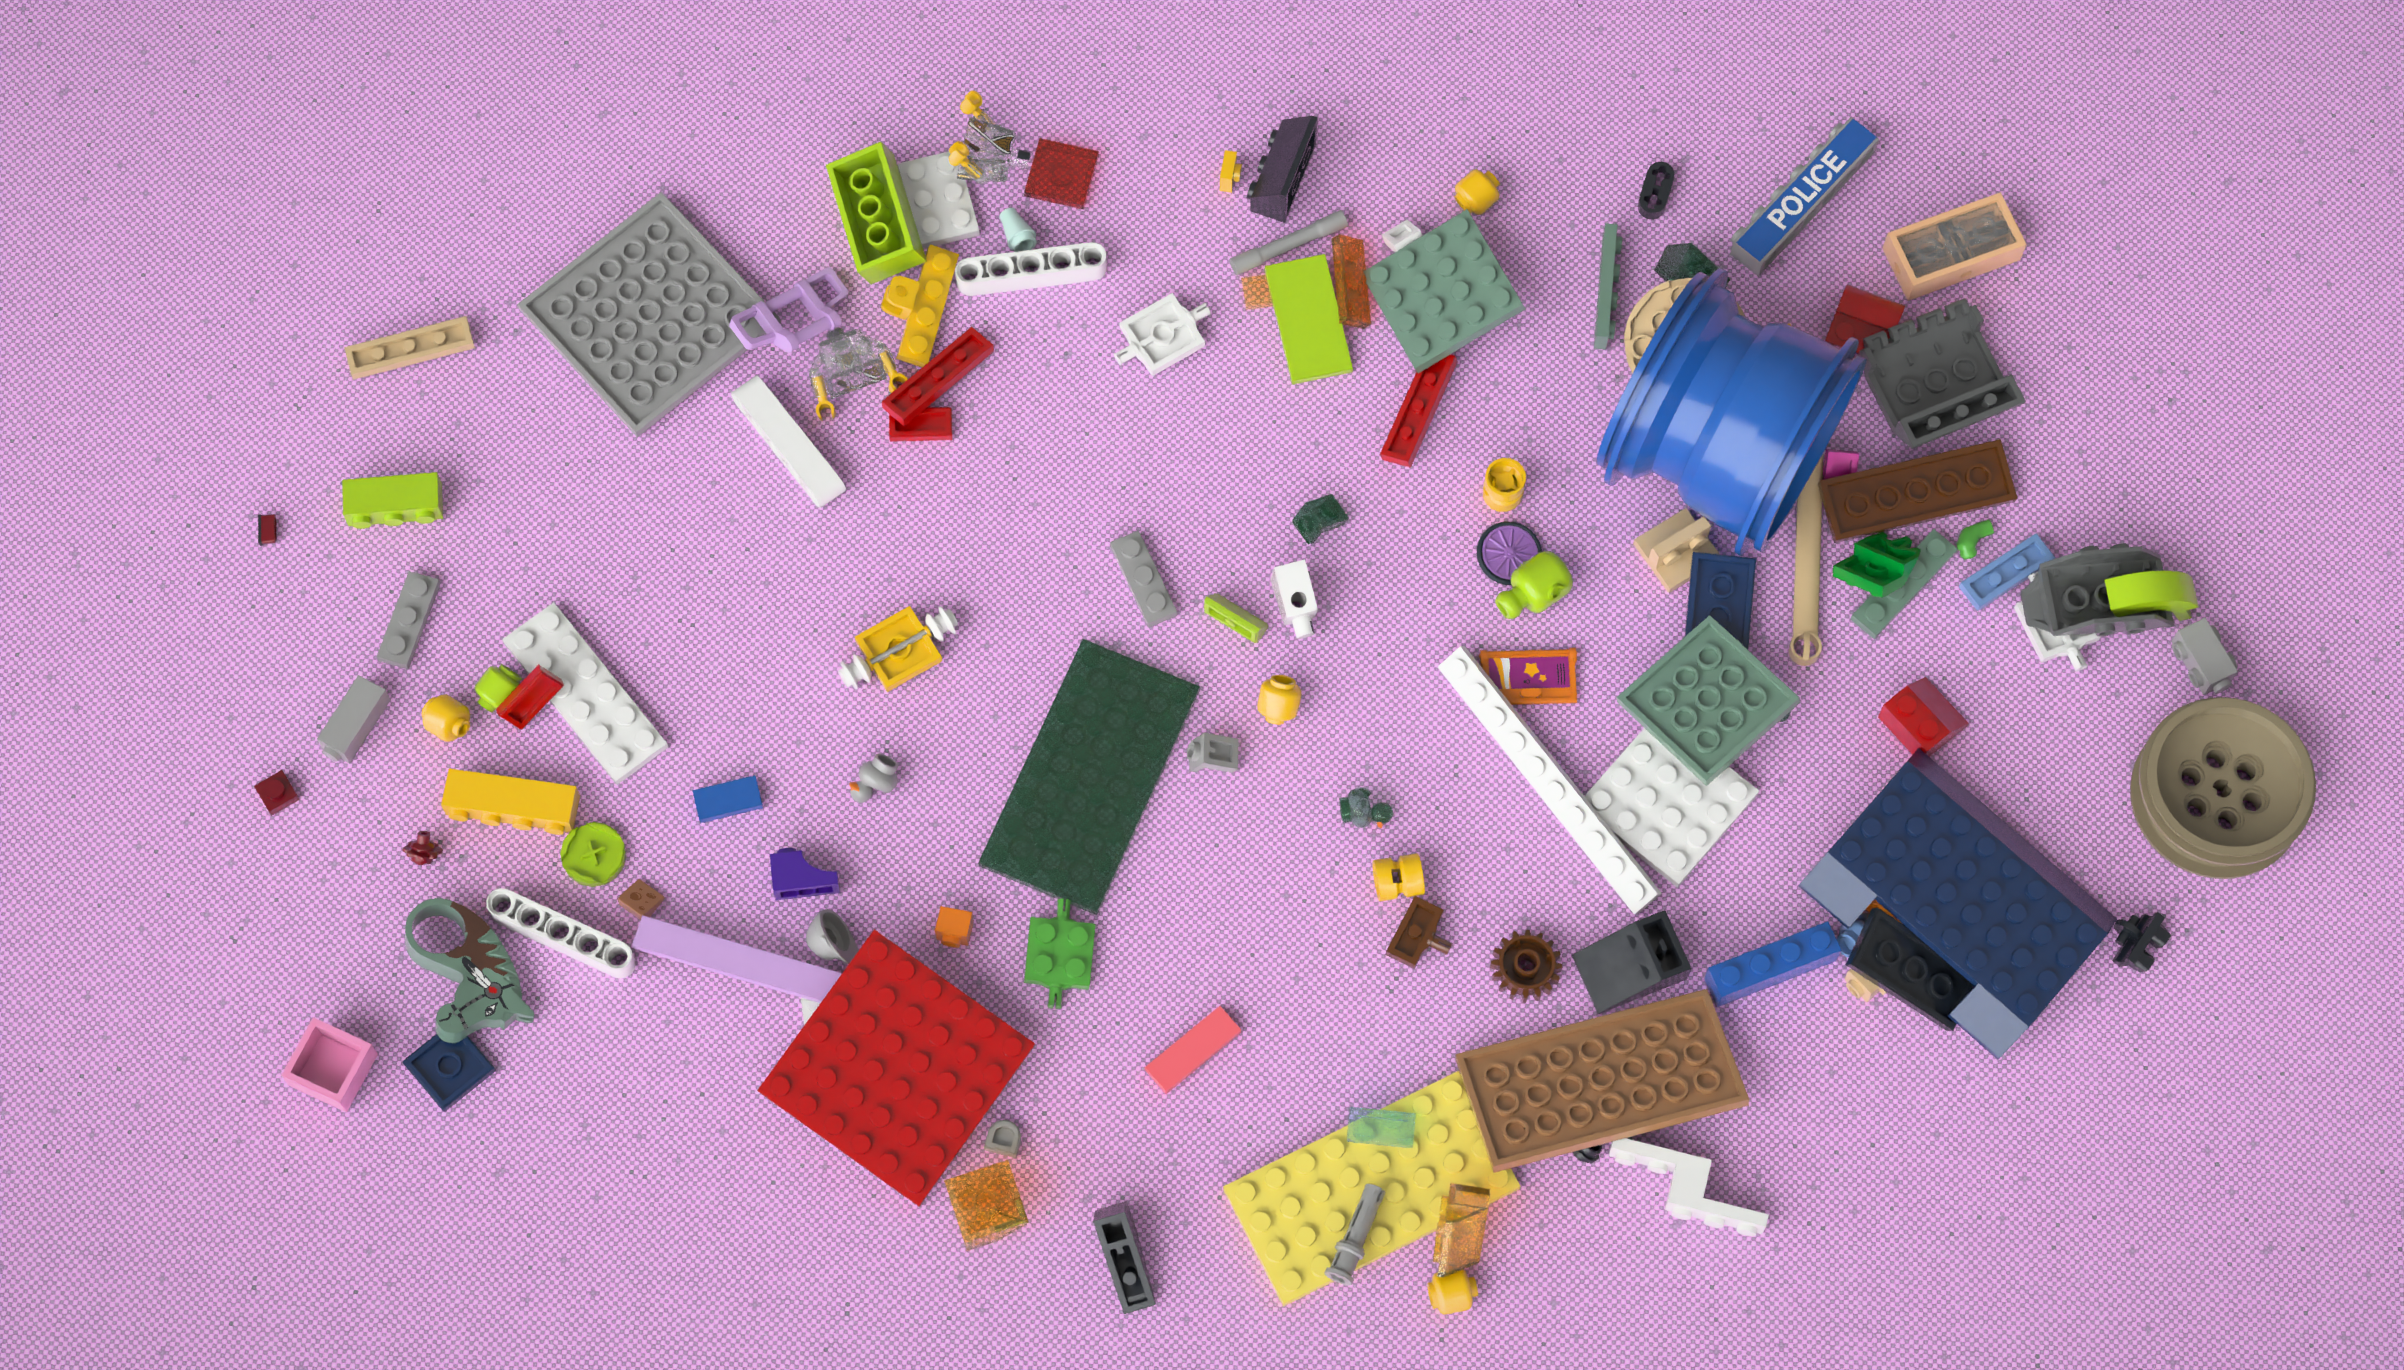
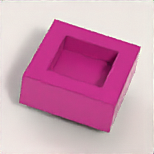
(1839, 463)

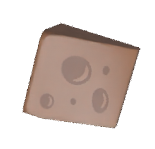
(640, 899)

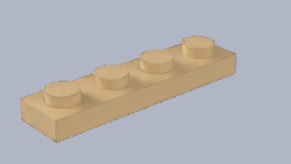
(409, 347)

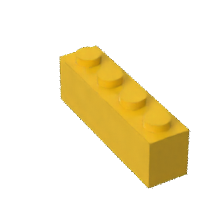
(510, 801)

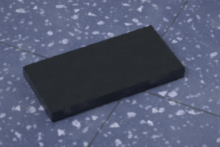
(1907, 968)

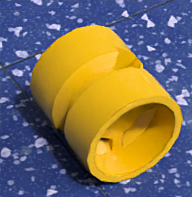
(1504, 484)
(1409, 874)

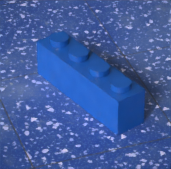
(1772, 964)

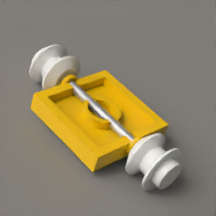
(898, 648)

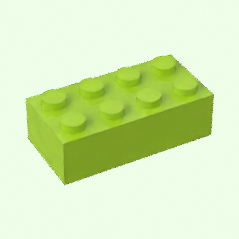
(875, 213)

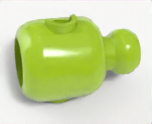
(1535, 585)

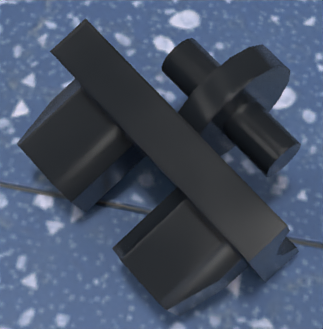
(2134, 938)

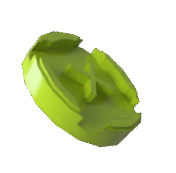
(593, 854)

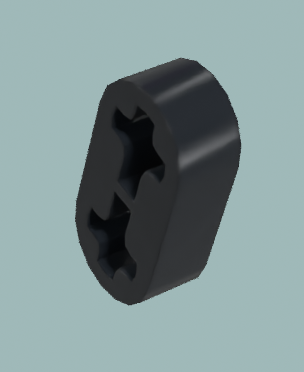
(1662, 192)

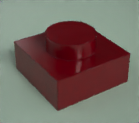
(276, 792)

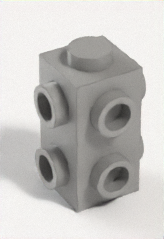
(2205, 657)

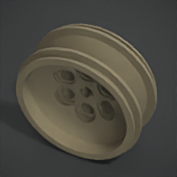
(2238, 738)

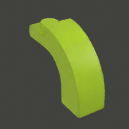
(2152, 591)

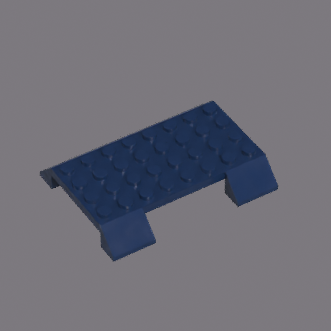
(1968, 894)

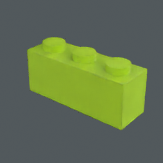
(392, 500)

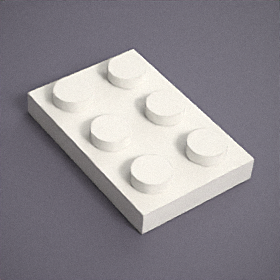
(938, 200)

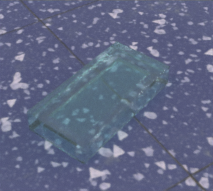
(1381, 1127)

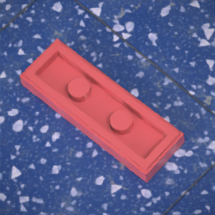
(1193, 1049)

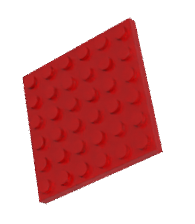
(896, 1067)

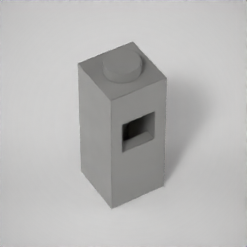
(353, 720)

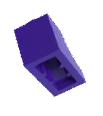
(797, 878)

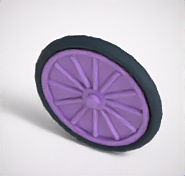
(1504, 549)

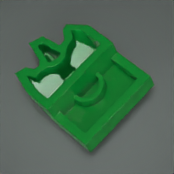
(1878, 564)

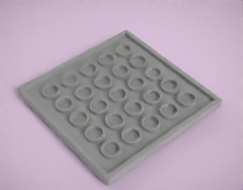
(645, 314)

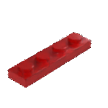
(937, 376)
(1417, 412)

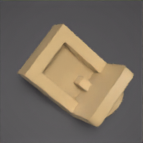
(1861, 987)

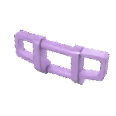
(824, 315)

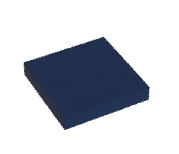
(448, 1069)

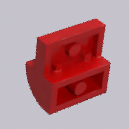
(1862, 315)

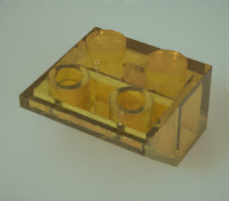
(1460, 1228)

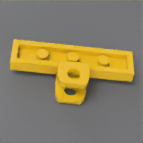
(921, 304)

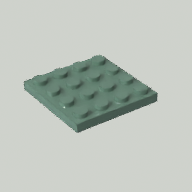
(1443, 291)
(1708, 700)

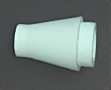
(1017, 231)

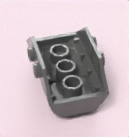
(2073, 597)

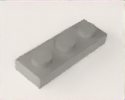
(1143, 579)
(408, 620)

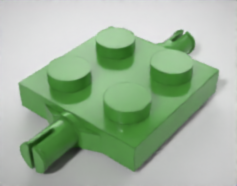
(1059, 953)

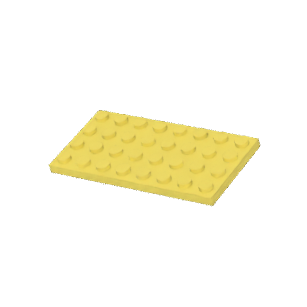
(1307, 1198)

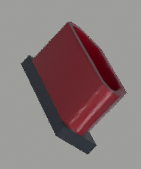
(267, 529)

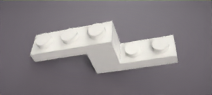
(1688, 1186)

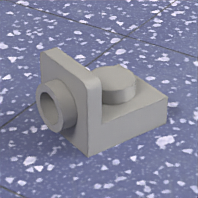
(1213, 753)

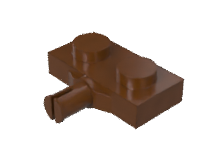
(1417, 933)

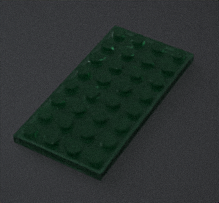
(1089, 776)

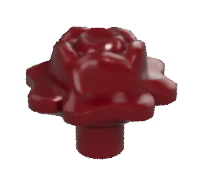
(422, 850)

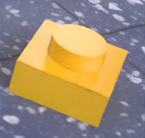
(1230, 171)

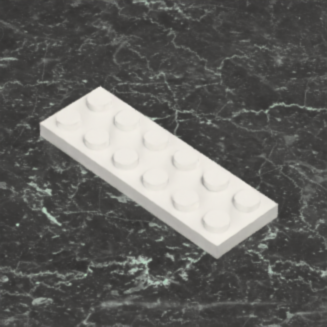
(591, 696)

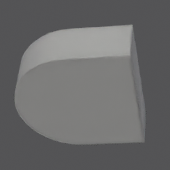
(1003, 1138)

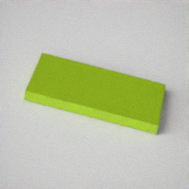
(1308, 319)

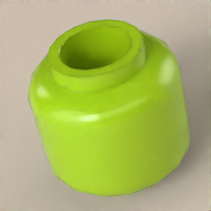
(496, 686)

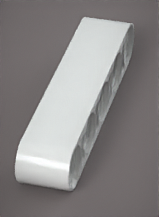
(1043, 259)
(788, 441)
(551, 921)

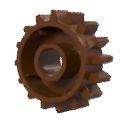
(1526, 982)

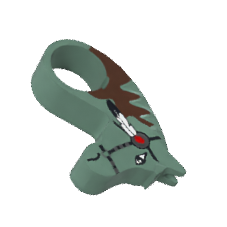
(487, 978)

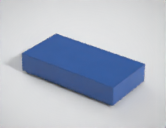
(727, 799)

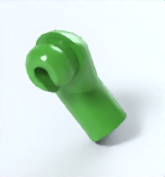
(1969, 538)

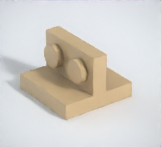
(1670, 547)

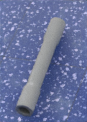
(1257, 256)

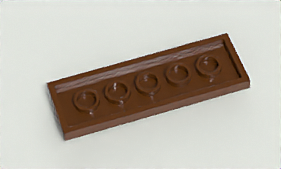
(1917, 491)

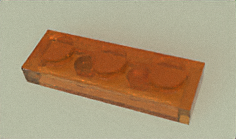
(1351, 281)

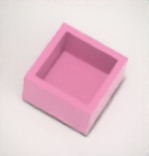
(329, 1064)

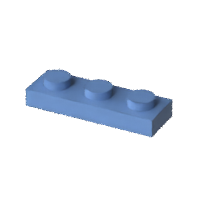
(2005, 572)

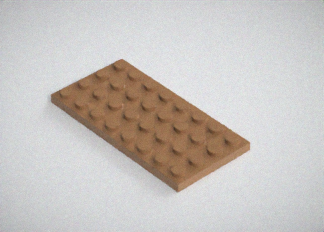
(1601, 1080)

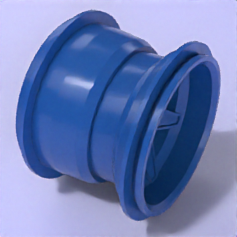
(1730, 411)

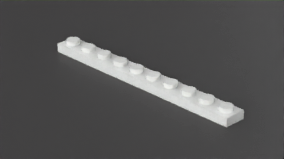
(1549, 780)

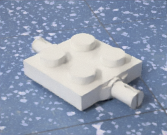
(1162, 334)
(2052, 646)

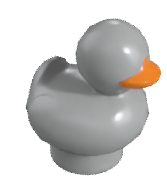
(877, 775)

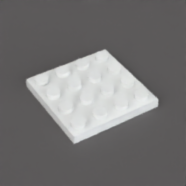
(1665, 809)

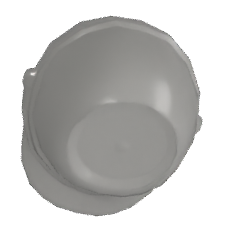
(830, 937)

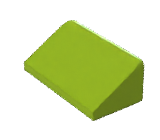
(1235, 617)

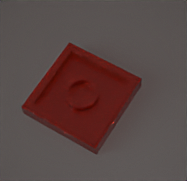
(1061, 173)

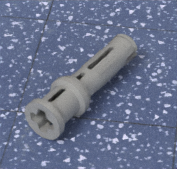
(1350, 1248)

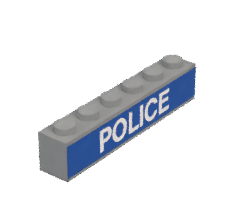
(1803, 196)

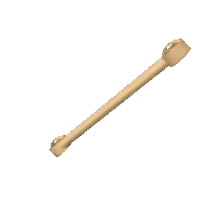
(1807, 569)

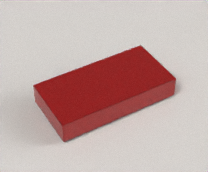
(929, 425)
(529, 697)

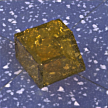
(986, 1204)

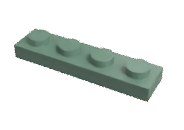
(1606, 298)
(1879, 612)

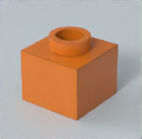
(954, 927)

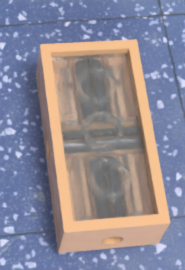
(1954, 246)

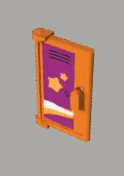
(1533, 675)

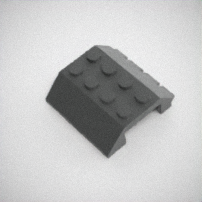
(1937, 375)

